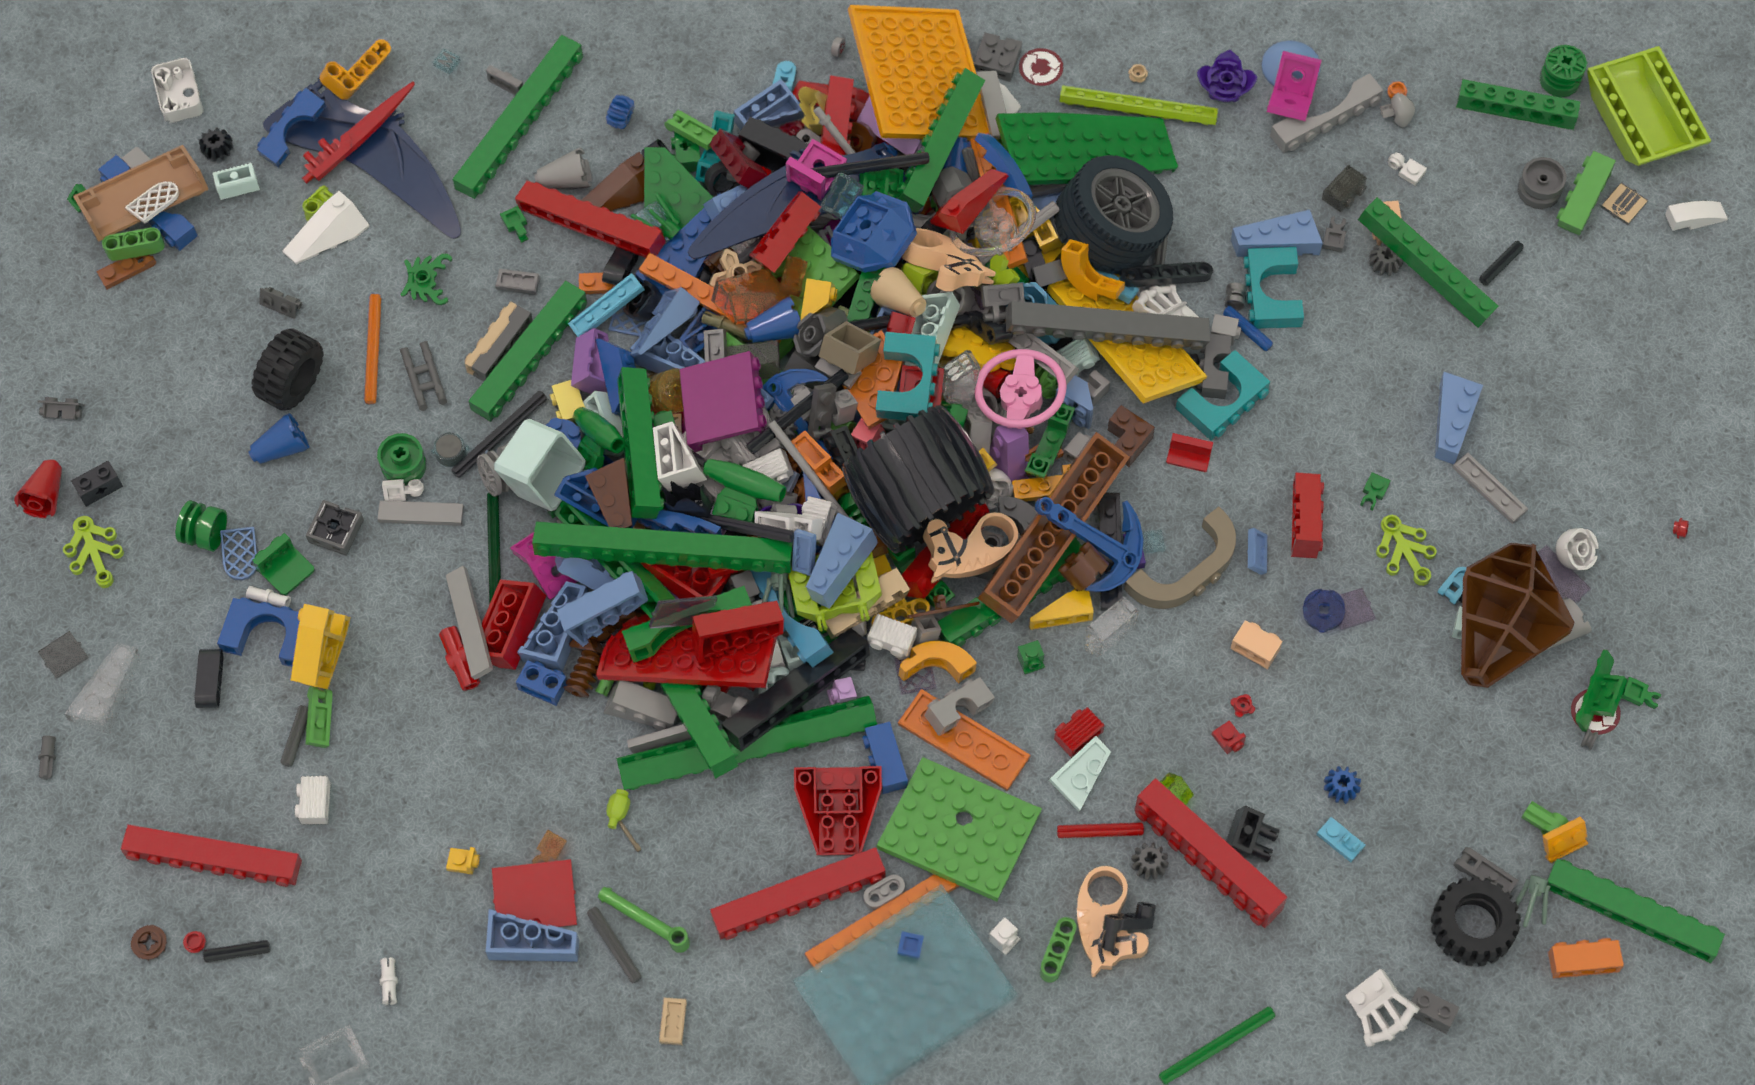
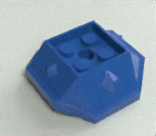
(873, 233)

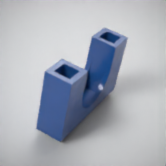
(246, 615)

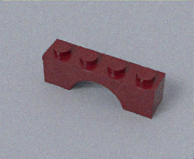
(729, 150)

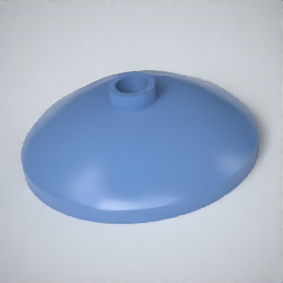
(1272, 58)

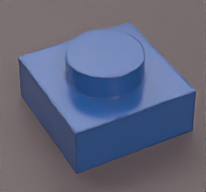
(910, 945)

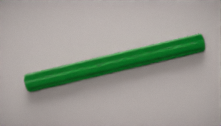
(1216, 1045)

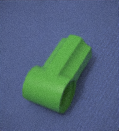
(1543, 818)

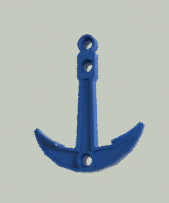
(784, 383)
(1131, 547)

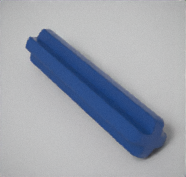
(1249, 329)

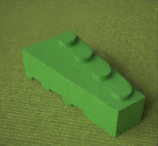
(1586, 193)

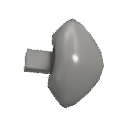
(1401, 108)

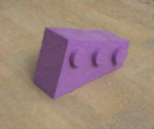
(587, 368)
(1009, 451)

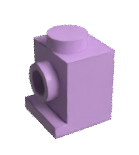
(842, 691)

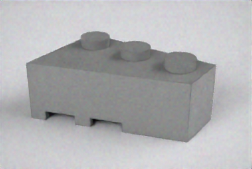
(640, 705)

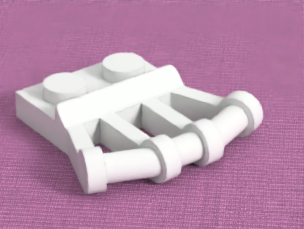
(1172, 307)
(1370, 997)

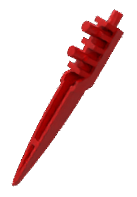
(351, 139)

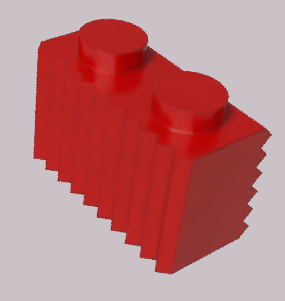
(1078, 731)

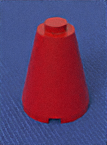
(41, 490)

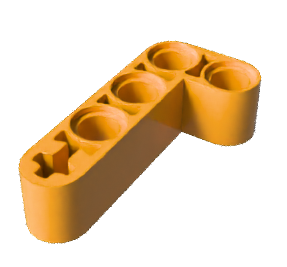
(341, 77)

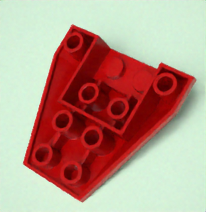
(838, 805)

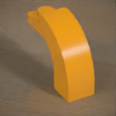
(1083, 276)
(938, 654)

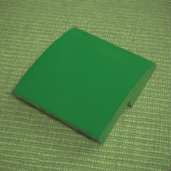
(882, 181)

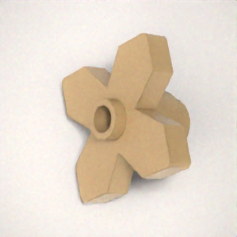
(731, 265)

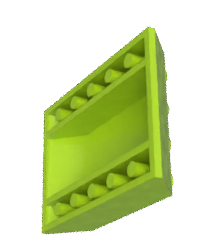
(1645, 107)

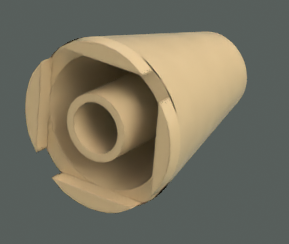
(897, 293)

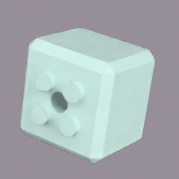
(537, 463)

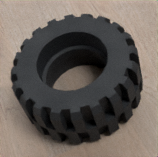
(287, 369)
(1488, 897)

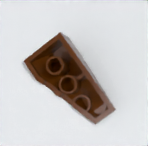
(621, 186)

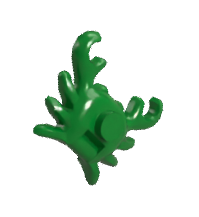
(422, 278)

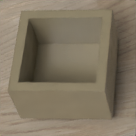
(849, 347)

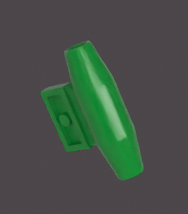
(598, 436)
(741, 489)

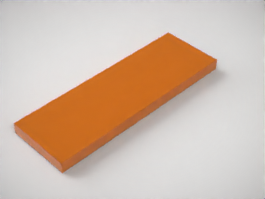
(968, 744)

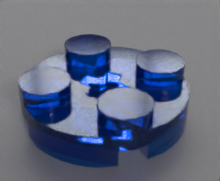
(1324, 598)

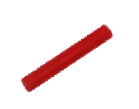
(1100, 830)

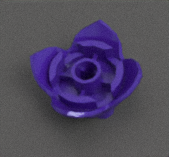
(1226, 68)

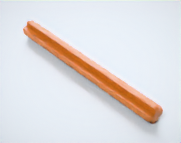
(372, 349)

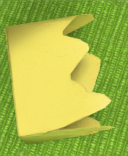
(811, 96)

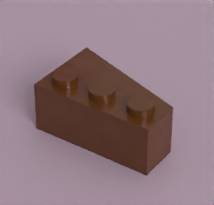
(612, 494)

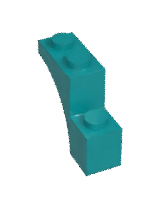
(720, 121)

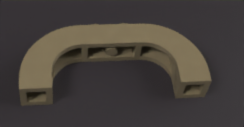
(1194, 583)

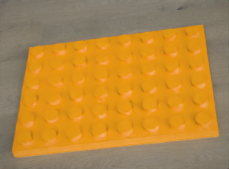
(910, 66)

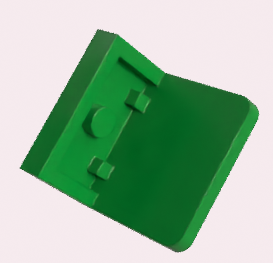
(283, 565)

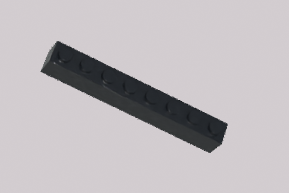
(794, 691)

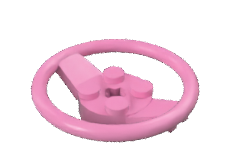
(1021, 383)

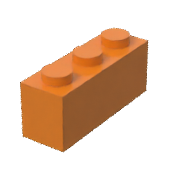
(1585, 958)

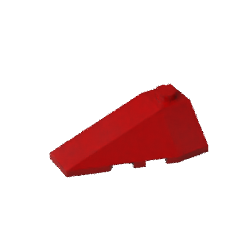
(967, 204)
(687, 581)

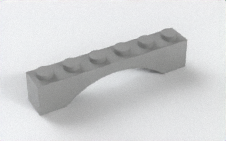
(1292, 132)

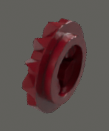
(792, 127)

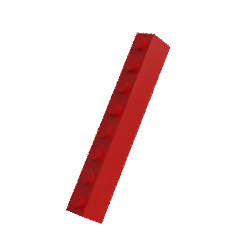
(590, 219)
(211, 855)
(798, 893)

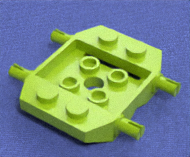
(846, 602)

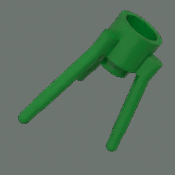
(668, 227)

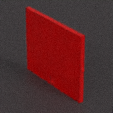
(536, 892)

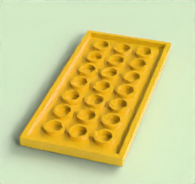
(1144, 368)

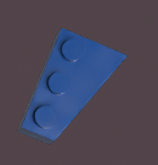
(694, 334)

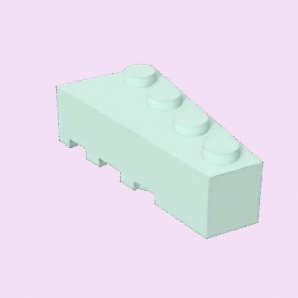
(937, 319)

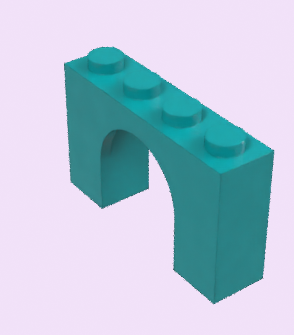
(1264, 310)
(921, 352)
(1214, 419)

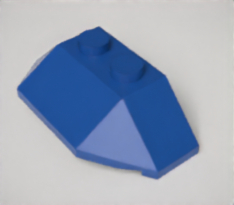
(612, 359)
(577, 492)

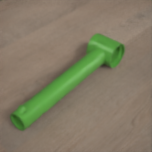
(647, 920)

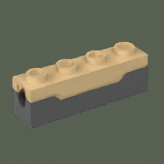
(498, 340)

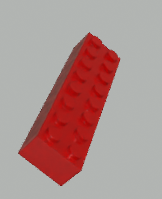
(1210, 854)

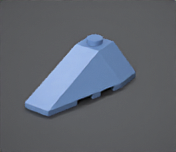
(672, 311)

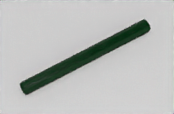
(493, 543)

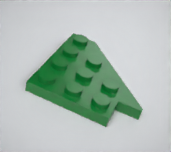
(674, 184)

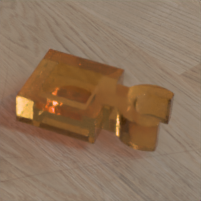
(550, 846)

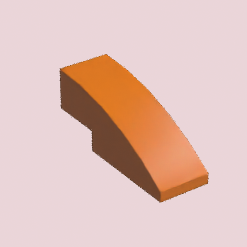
(820, 462)

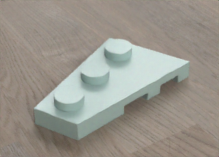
(1080, 773)

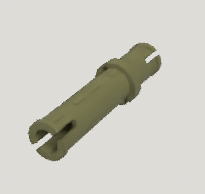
(723, 322)

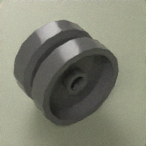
(1541, 183)

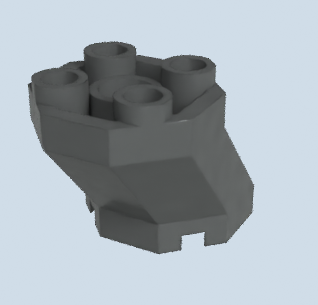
(949, 184)
(814, 327)

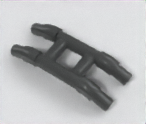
(412, 371)

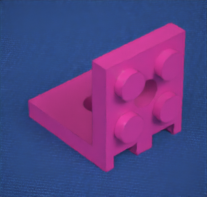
(1292, 95)
(808, 179)
(541, 567)

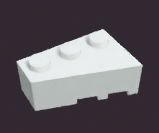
(675, 458)

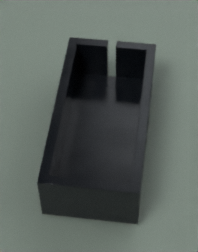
(771, 143)

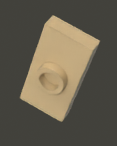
(673, 1021)

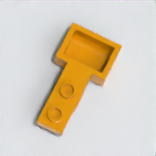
(1037, 488)

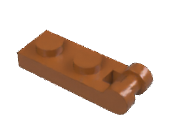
(124, 269)

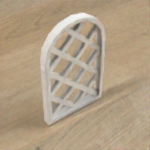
(148, 193)

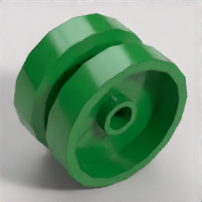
(401, 458)

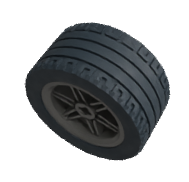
(1115, 211)

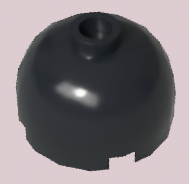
(643, 304)

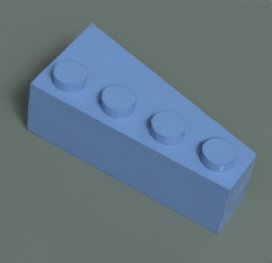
(1284, 231)
(602, 607)

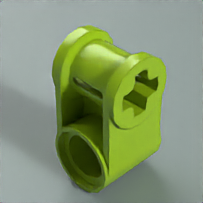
(315, 201)

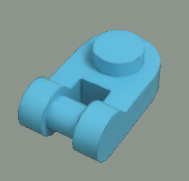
(787, 72)
(1456, 580)

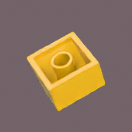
(818, 296)

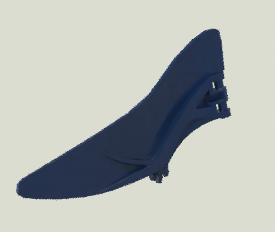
(386, 156)
(761, 206)

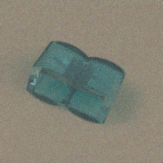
(841, 196)

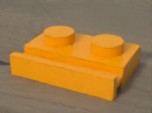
(1565, 839)

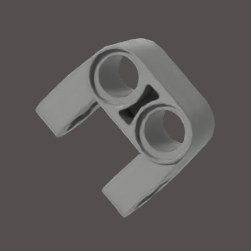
(721, 703)

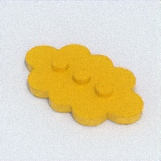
(964, 339)

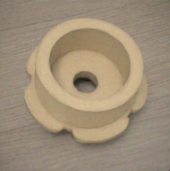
(1140, 69)

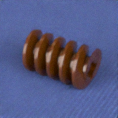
(583, 674)

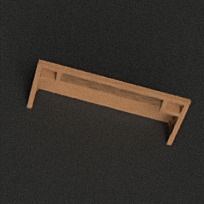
(106, 202)

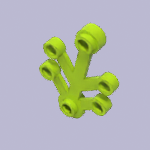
(1405, 546)
(91, 548)

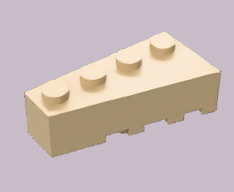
(893, 590)

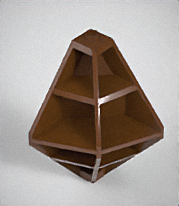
(1508, 613)

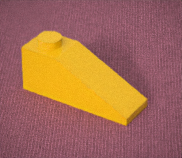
(1068, 609)

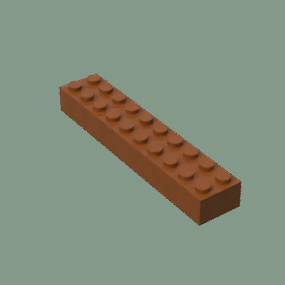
(1044, 541)

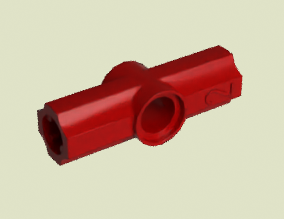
(457, 658)

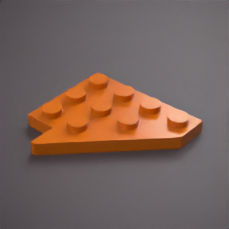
(878, 375)

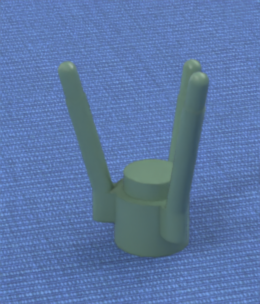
(780, 583)
(1537, 886)

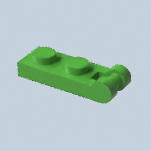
(691, 129)
(319, 717)

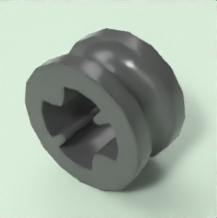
(1589, 739)

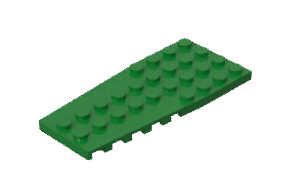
(1057, 145)

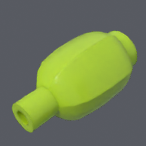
(617, 807)

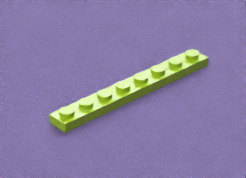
(1139, 105)

